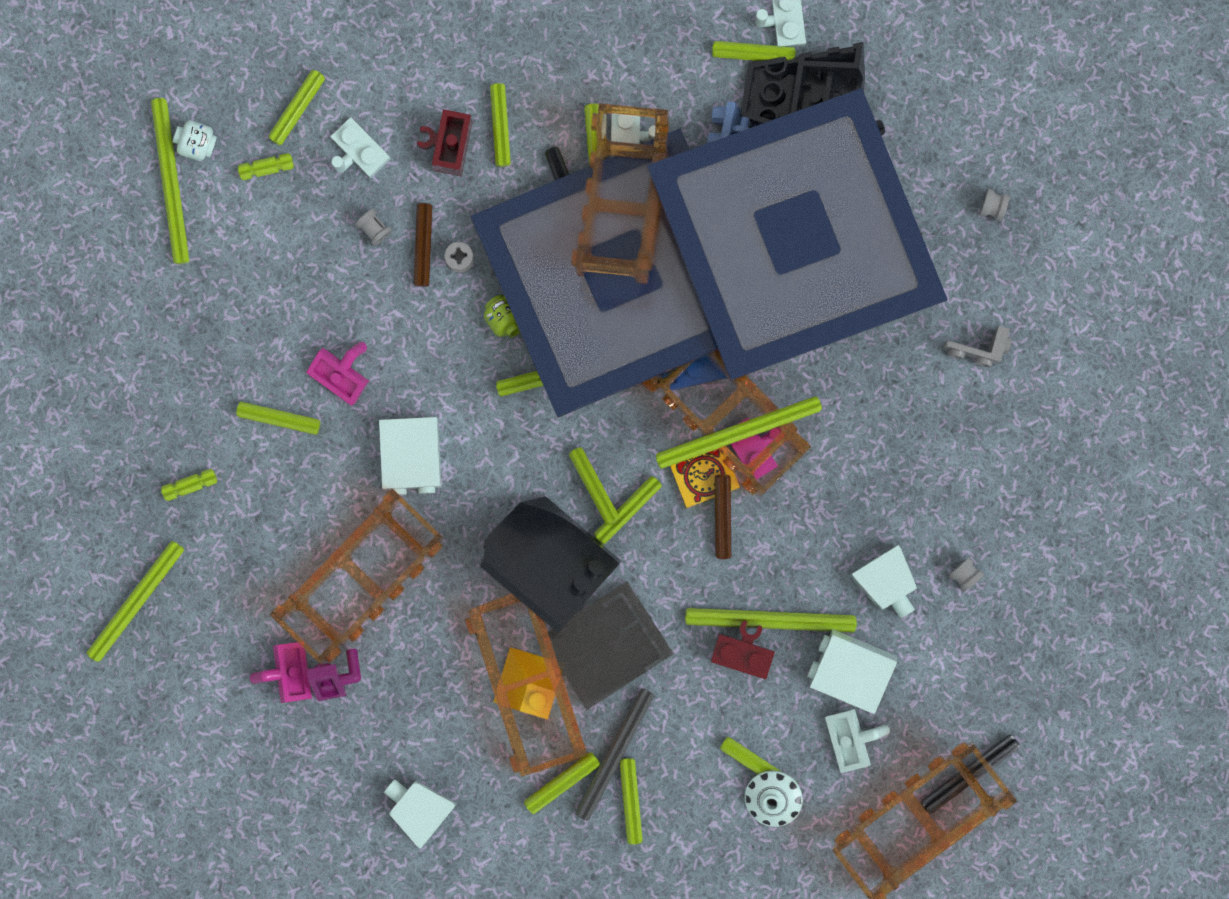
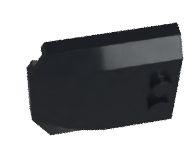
(547, 560)

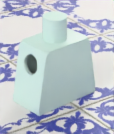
(887, 581)
(418, 810)

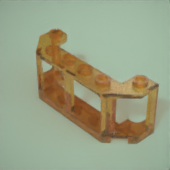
(582, 256)
(744, 389)
(342, 559)
(940, 838)

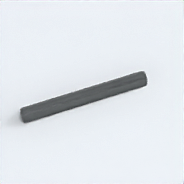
(614, 754)

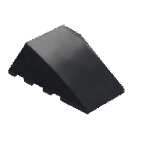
(786, 86)

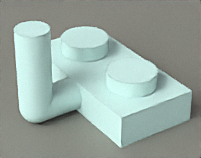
(787, 20)
(627, 130)
(358, 149)
(850, 741)

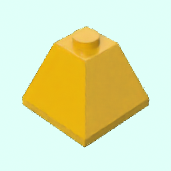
(534, 697)

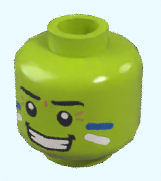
(500, 317)

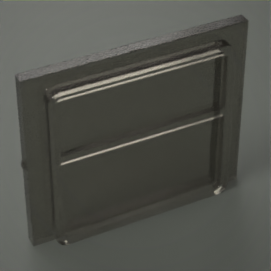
(608, 645)

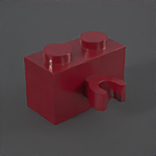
(449, 142)
(743, 654)

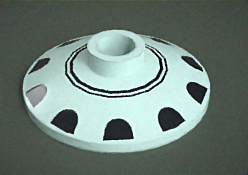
(773, 786)

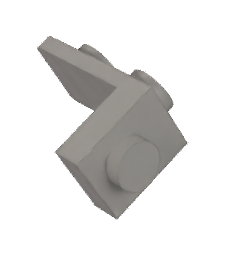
(999, 345)

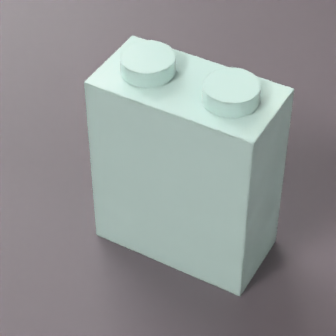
(410, 455)
(852, 671)

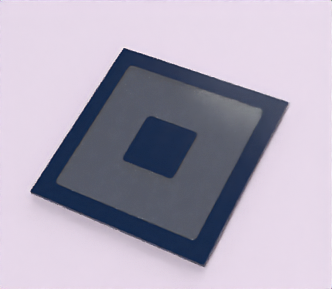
(796, 233)
(600, 328)

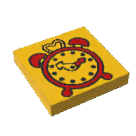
(697, 477)

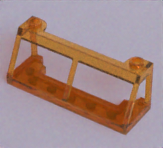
(519, 760)

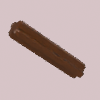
(422, 244)
(723, 516)

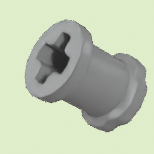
(373, 227)

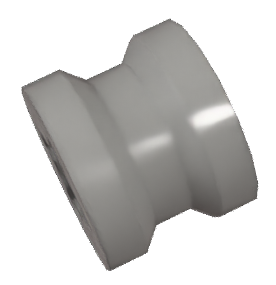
(994, 205)
(460, 262)
(966, 574)

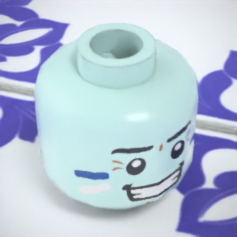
(194, 140)

